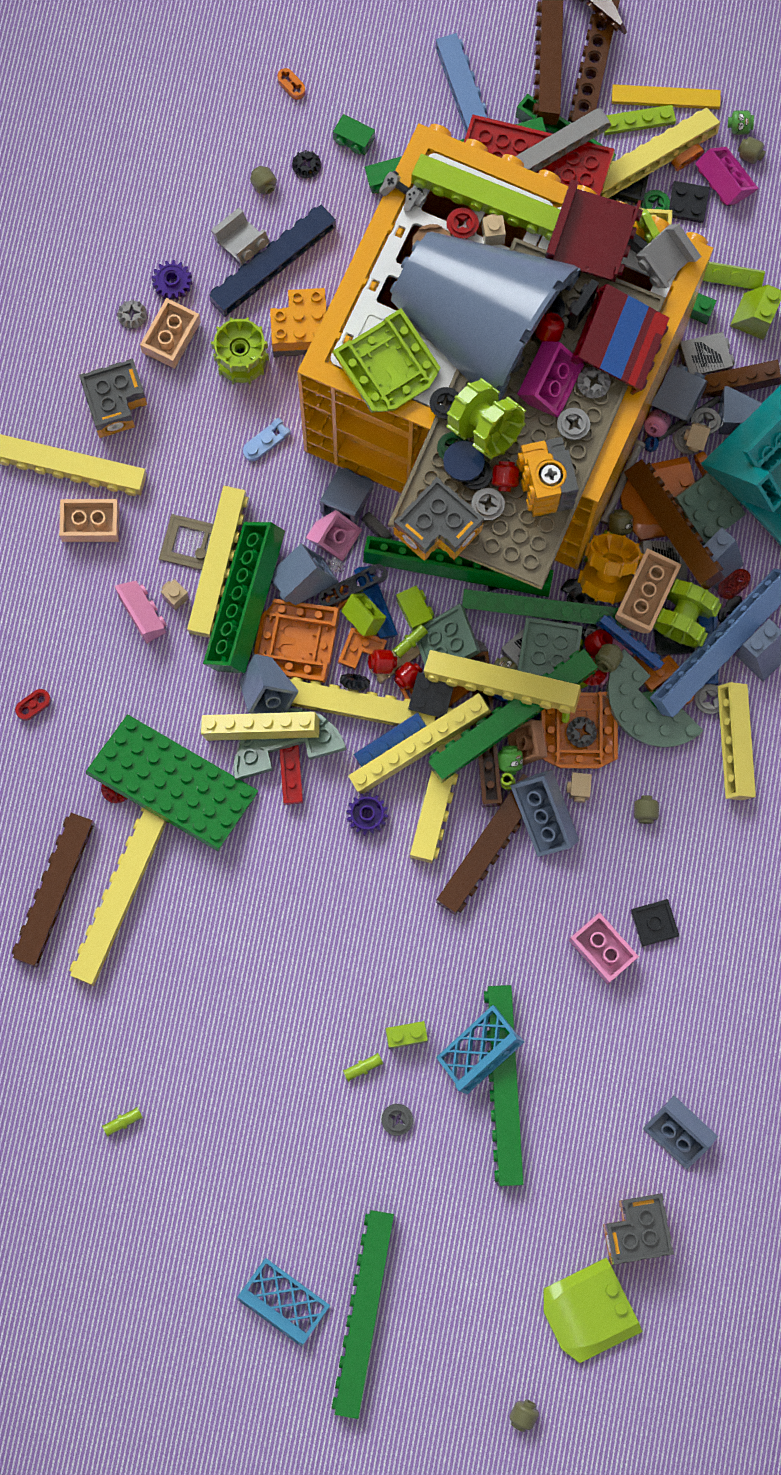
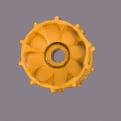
(609, 567)

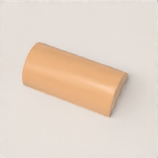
(647, 592)

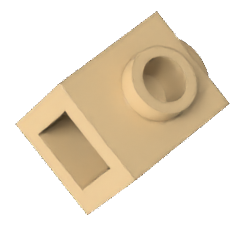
(493, 230)
(696, 436)
(174, 594)
(579, 787)

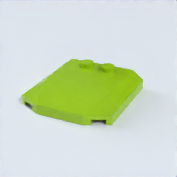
(388, 363)
(589, 1311)

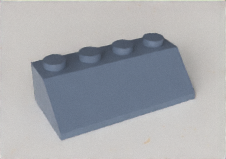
(545, 813)

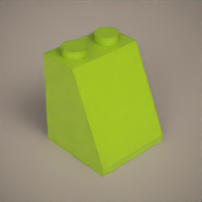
(757, 311)

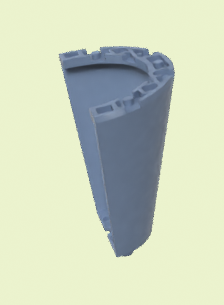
(478, 301)

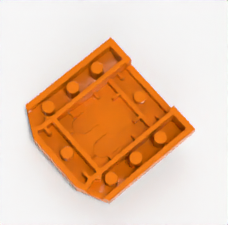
(676, 475)
(299, 638)
(598, 754)

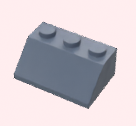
(680, 1132)

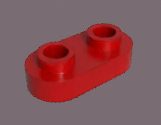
(31, 703)

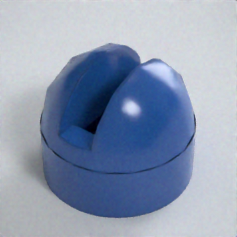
(655, 444)

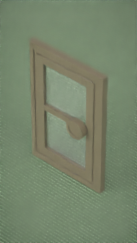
(187, 542)

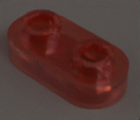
(733, 584)

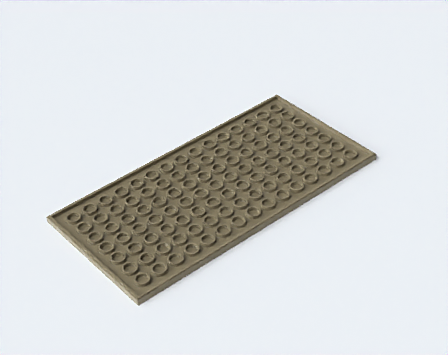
(516, 540)

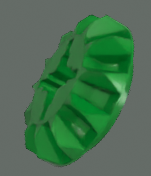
(652, 196)

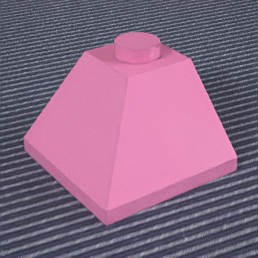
(334, 534)

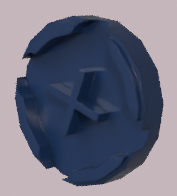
(463, 462)

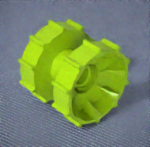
(240, 335)
(482, 415)
(681, 622)

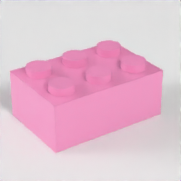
(603, 948)

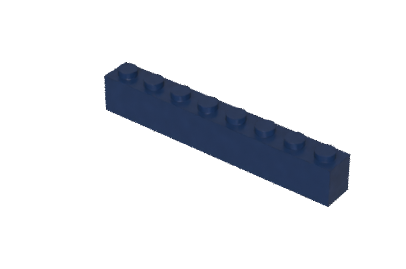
(272, 260)

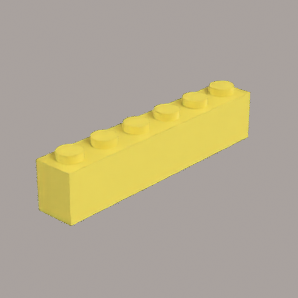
(260, 726)
(736, 741)

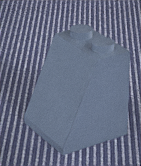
(680, 392)
(734, 409)
(346, 494)
(725, 552)
(302, 575)
(762, 650)
(266, 687)

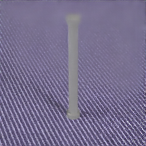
(621, 484)

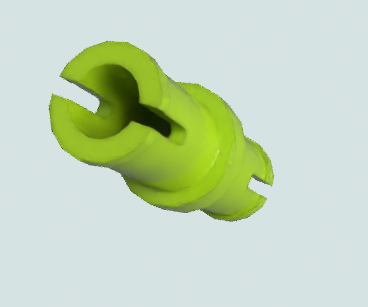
(410, 641)
(507, 777)
(363, 1067)
(122, 1121)

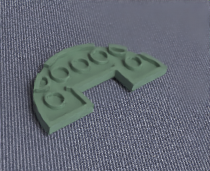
(638, 715)
(254, 754)

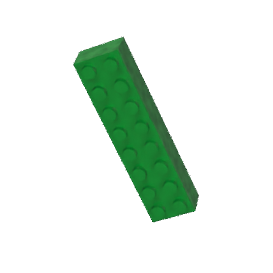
(244, 597)

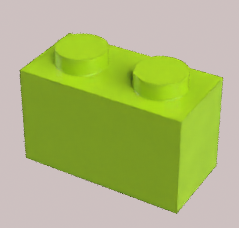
(414, 607)
(363, 614)
(406, 1035)

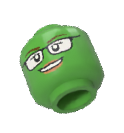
(741, 122)
(510, 759)

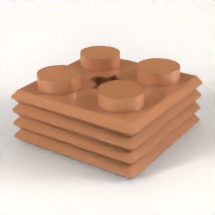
(530, 740)

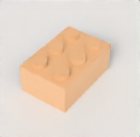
(170, 333)
(89, 520)

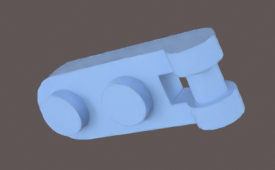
(265, 440)

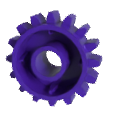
(172, 271)
(367, 824)

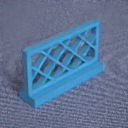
(486, 1064)
(273, 1317)

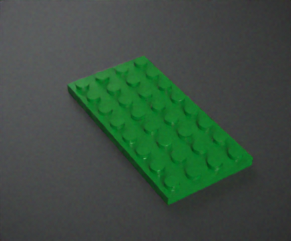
(172, 782)

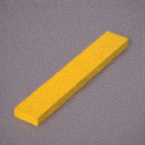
(665, 96)

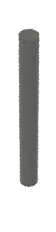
(711, 403)

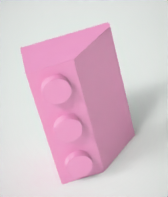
(141, 610)

